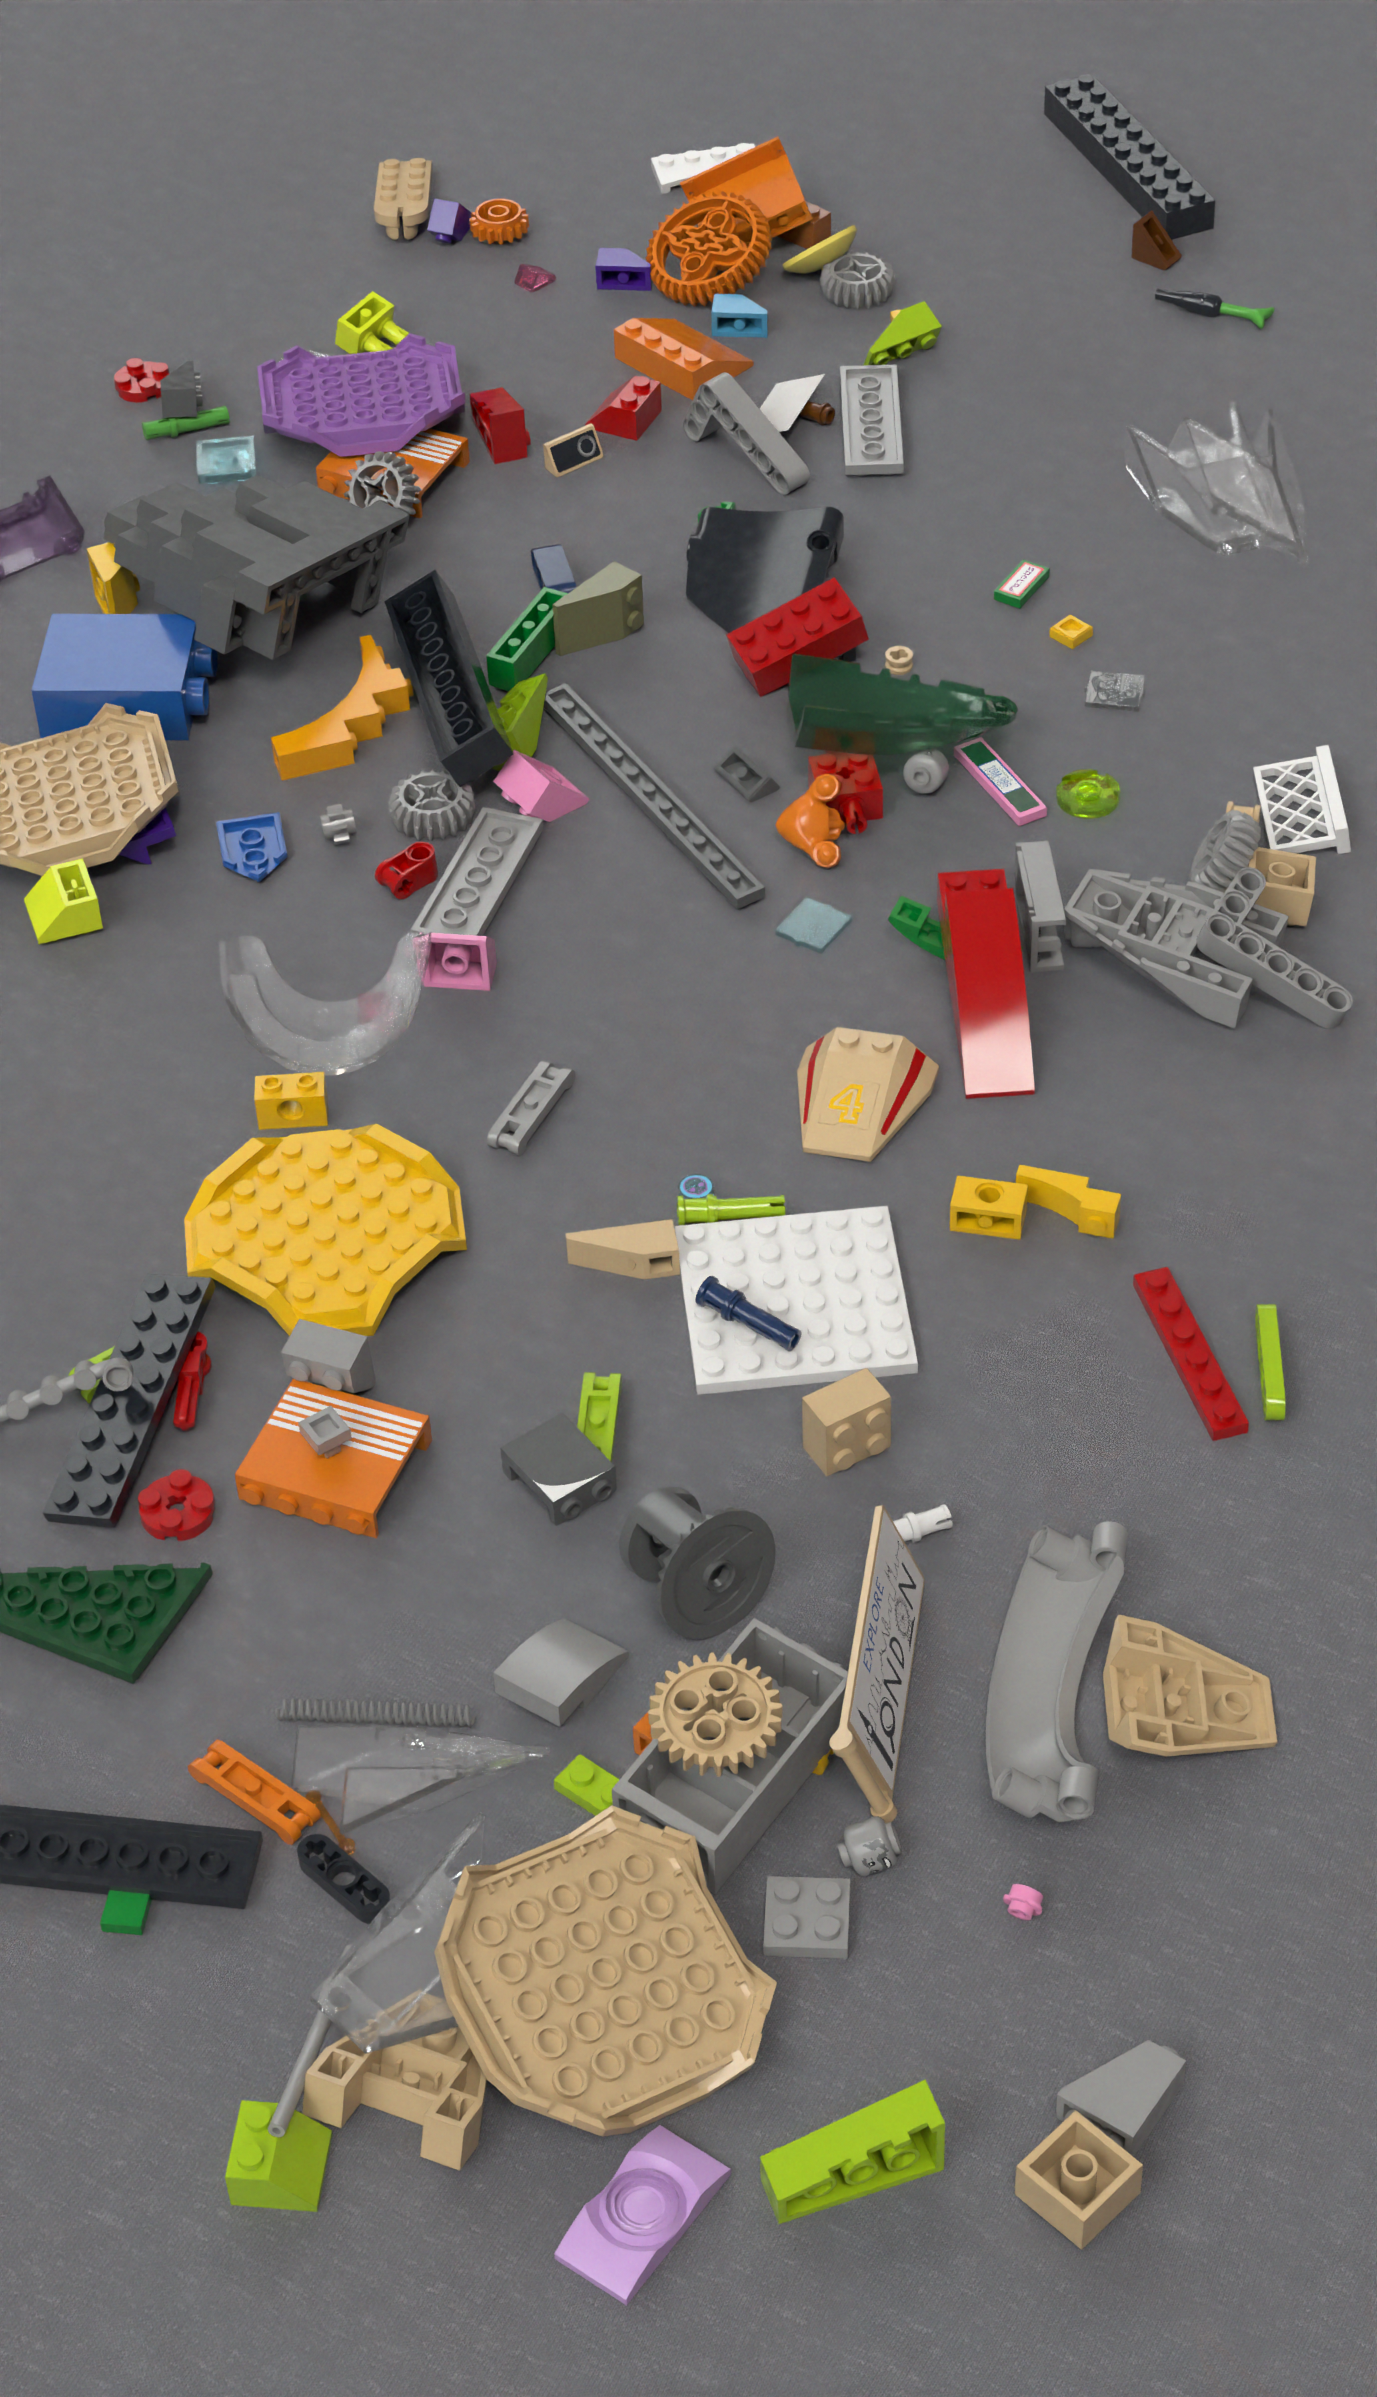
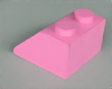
(538, 788)
(461, 962)

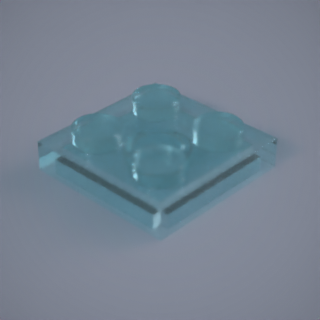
(226, 459)

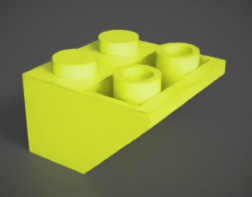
(63, 903)

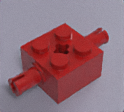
(860, 789)

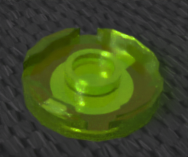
(1087, 794)

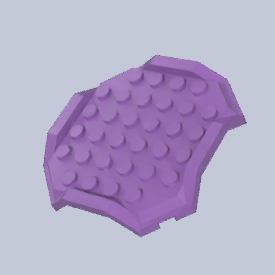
(361, 398)

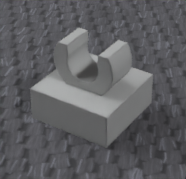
(325, 1431)

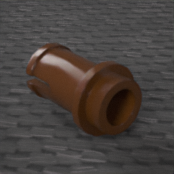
(821, 413)

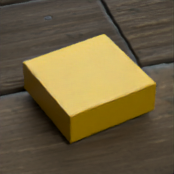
(1071, 631)

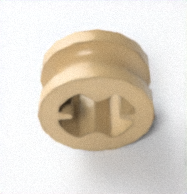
(899, 660)

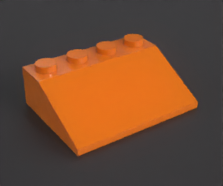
(675, 353)

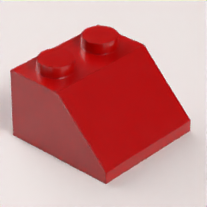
(629, 408)

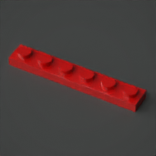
(1190, 1354)

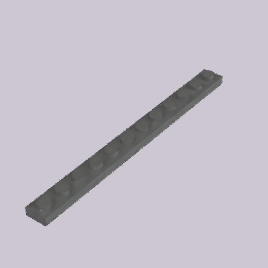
(653, 797)

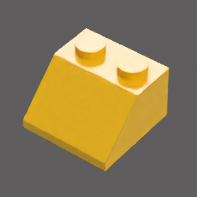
(112, 583)

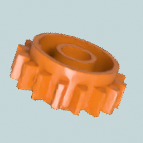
(499, 221)

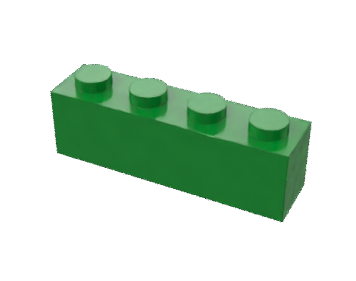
(524, 642)

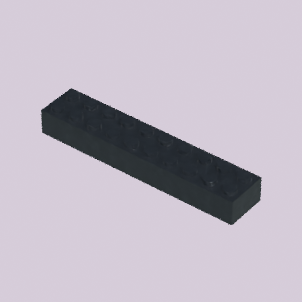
(1128, 156)
(448, 679)

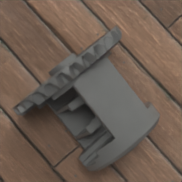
(706, 1564)

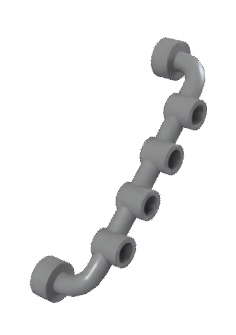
(116, 1375)

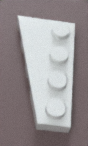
(675, 168)

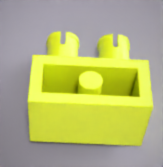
(367, 323)

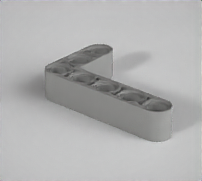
(727, 405)
(1291, 980)

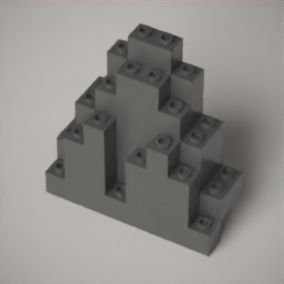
(252, 554)

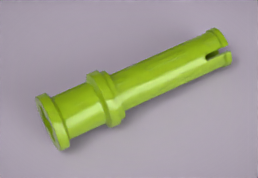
(713, 1209)

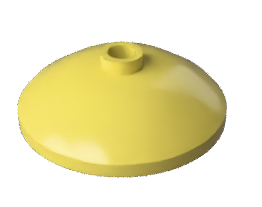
(822, 253)

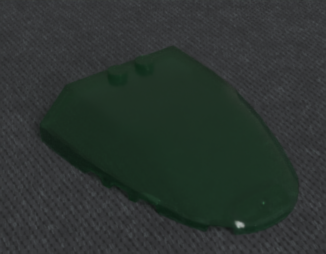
(875, 714)

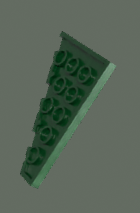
(99, 1616)

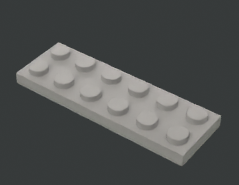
(871, 420)
(480, 874)

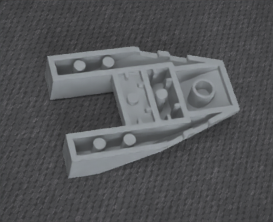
(1156, 933)

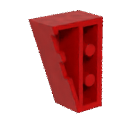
(500, 424)

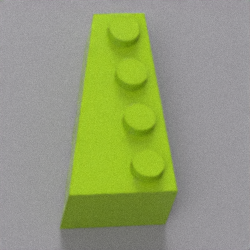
(857, 2155)

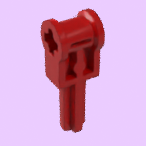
(191, 1383)

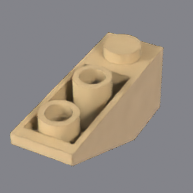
(629, 1250)

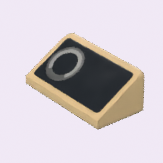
(572, 451)

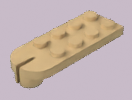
(403, 191)

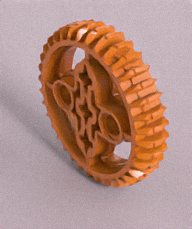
(709, 248)

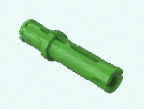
(175, 425)

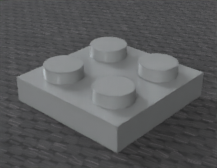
(807, 1917)

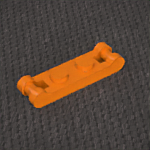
(254, 1790)

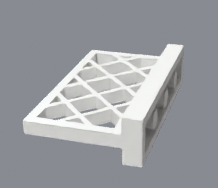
(1326, 792)

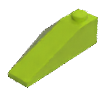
(522, 714)

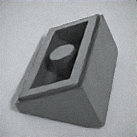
(745, 775)

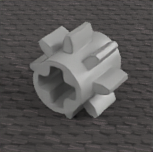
(338, 824)

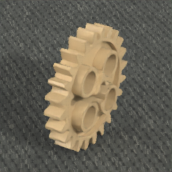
(715, 1714)

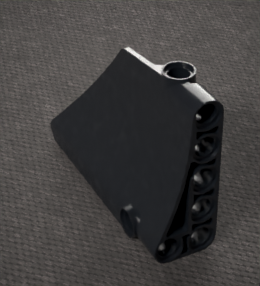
(758, 560)

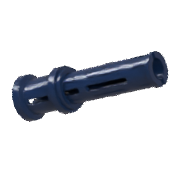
(734, 1306)

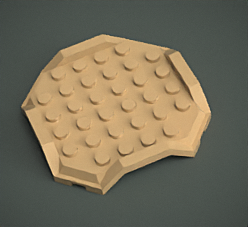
(83, 790)
(601, 1977)

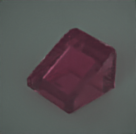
(533, 277)

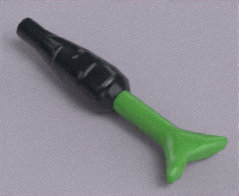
(1212, 305)

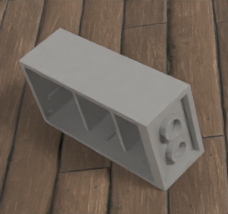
(736, 1809)

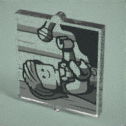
(1114, 691)

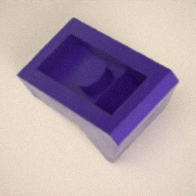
(154, 832)

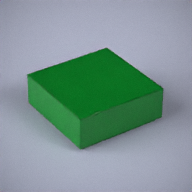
(125, 1912)

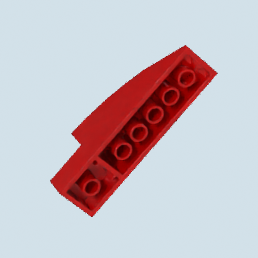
(986, 982)

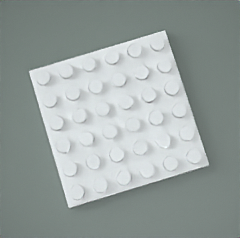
(815, 1271)

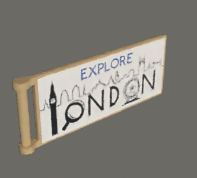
(880, 1665)

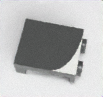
(560, 1467)

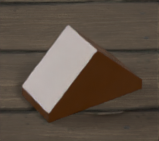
(1152, 243)

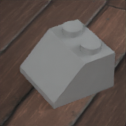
(329, 1357)

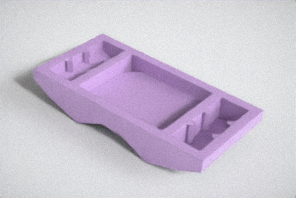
(641, 2213)

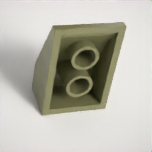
(599, 610)

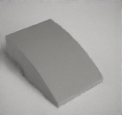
(558, 1670)

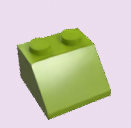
(276, 2170)

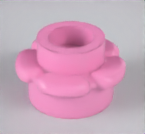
(1023, 1902)

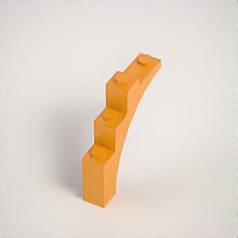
(357, 718)

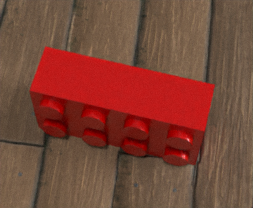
(812, 624)

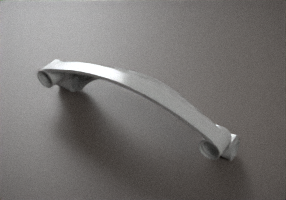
(1039, 1670)

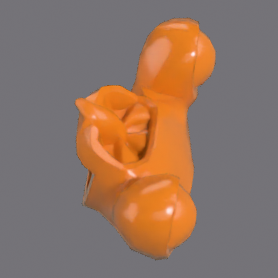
(812, 824)

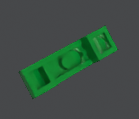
(914, 923)

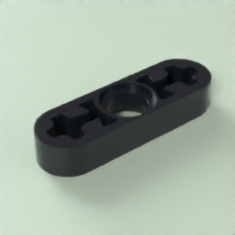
(338, 1862)

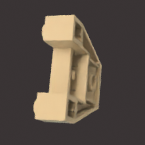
(420, 2080)

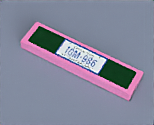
(1000, 781)

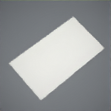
(788, 400)

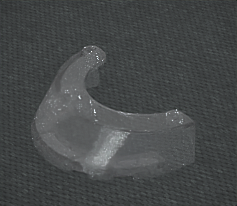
(317, 1033)

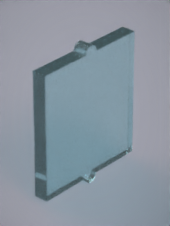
(813, 925)

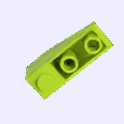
(908, 332)

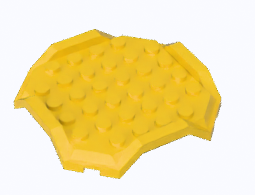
(323, 1224)

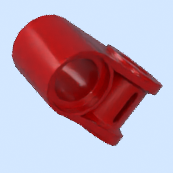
(411, 870)

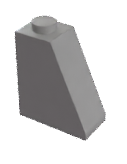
(1126, 2093)

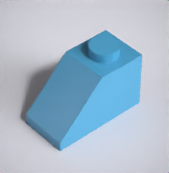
(738, 317)

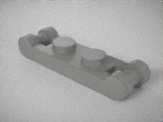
(530, 1107)

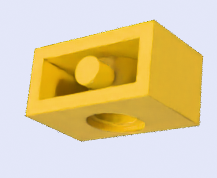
(291, 1100)
(988, 1207)

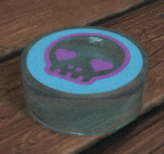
(695, 1186)

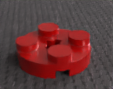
(140, 380)
(174, 1489)

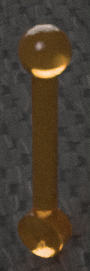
(346, 1844)

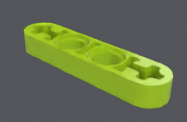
(1270, 1362)

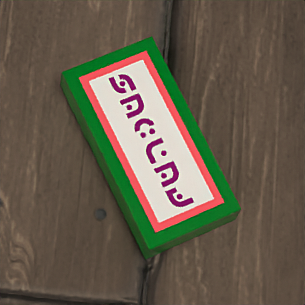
(1021, 583)

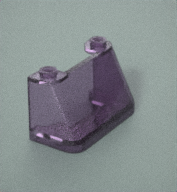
(37, 529)

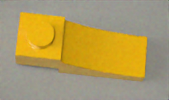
(1069, 1195)

